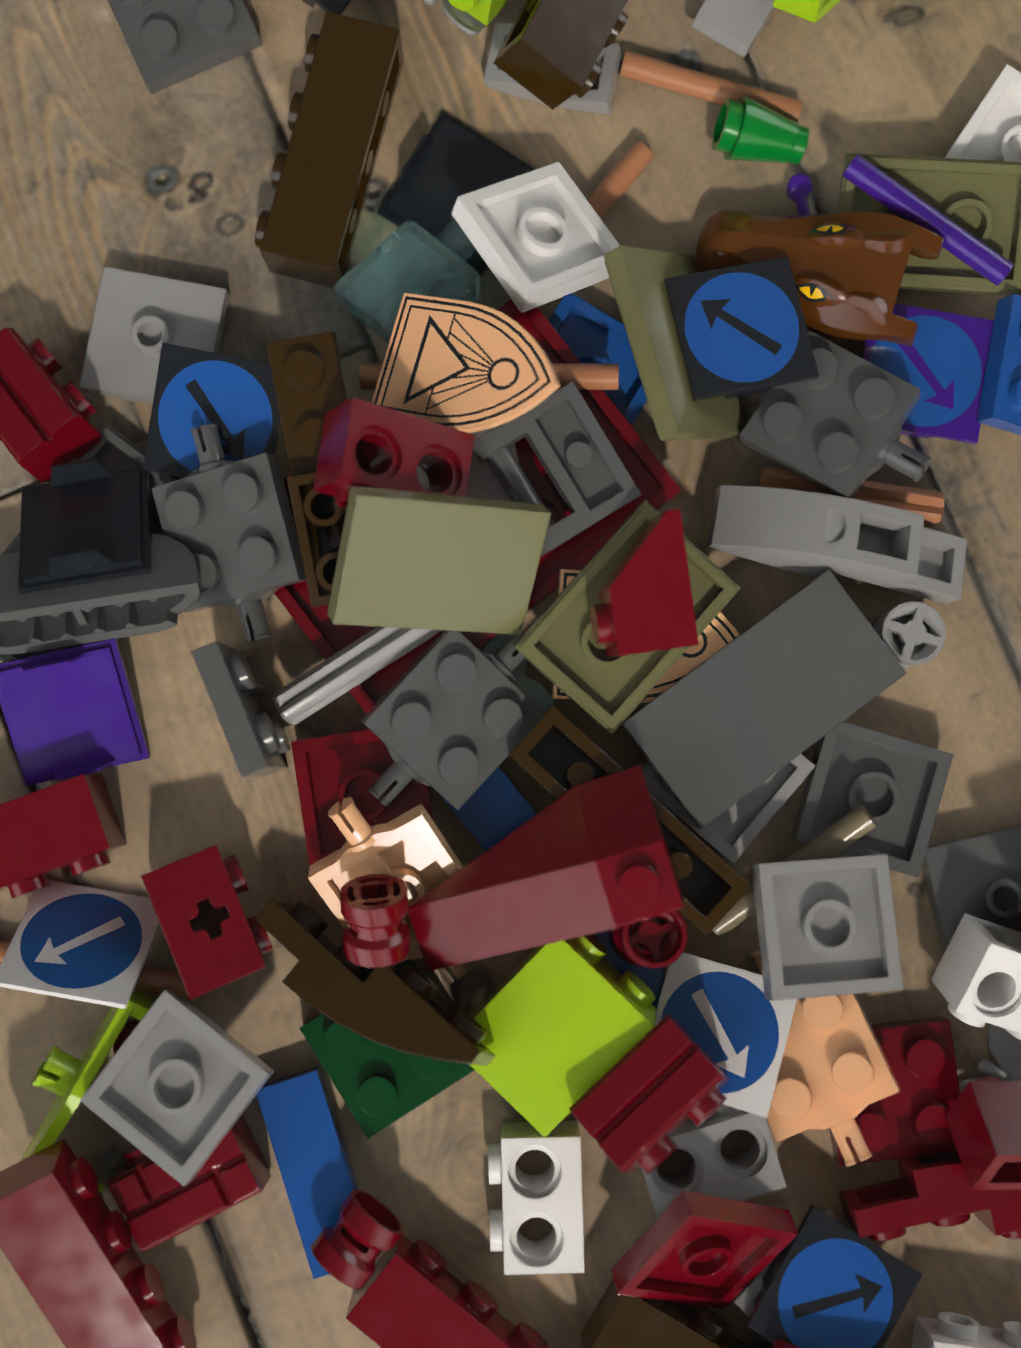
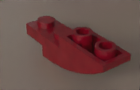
(929, 1191)

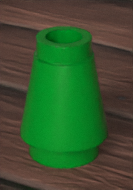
(757, 133)

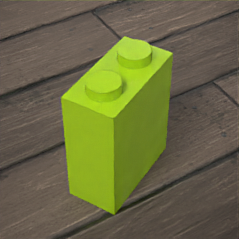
(560, 1027)

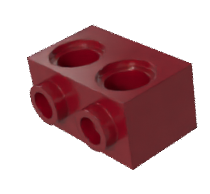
(394, 447)

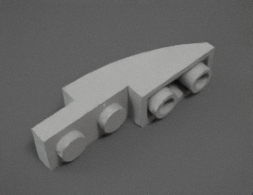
(841, 534)

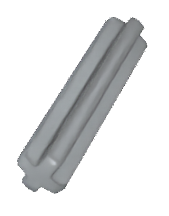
(346, 670)

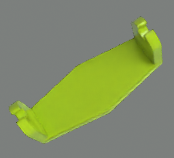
(72, 1076)

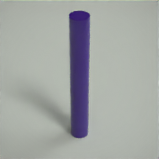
(916, 210)

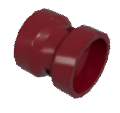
(375, 927)
(661, 935)
(357, 1239)

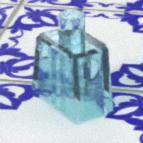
(412, 264)

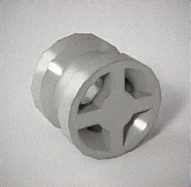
(918, 628)

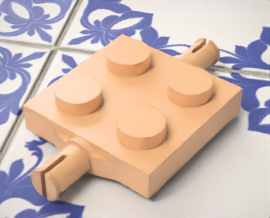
(403, 848)
(829, 1072)

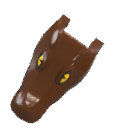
(841, 264)

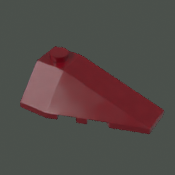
(562, 875)

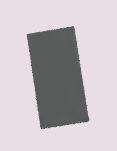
(763, 699)

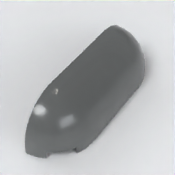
(98, 608)

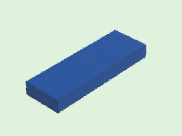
(308, 1153)

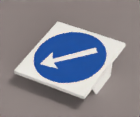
(81, 944)
(732, 1024)

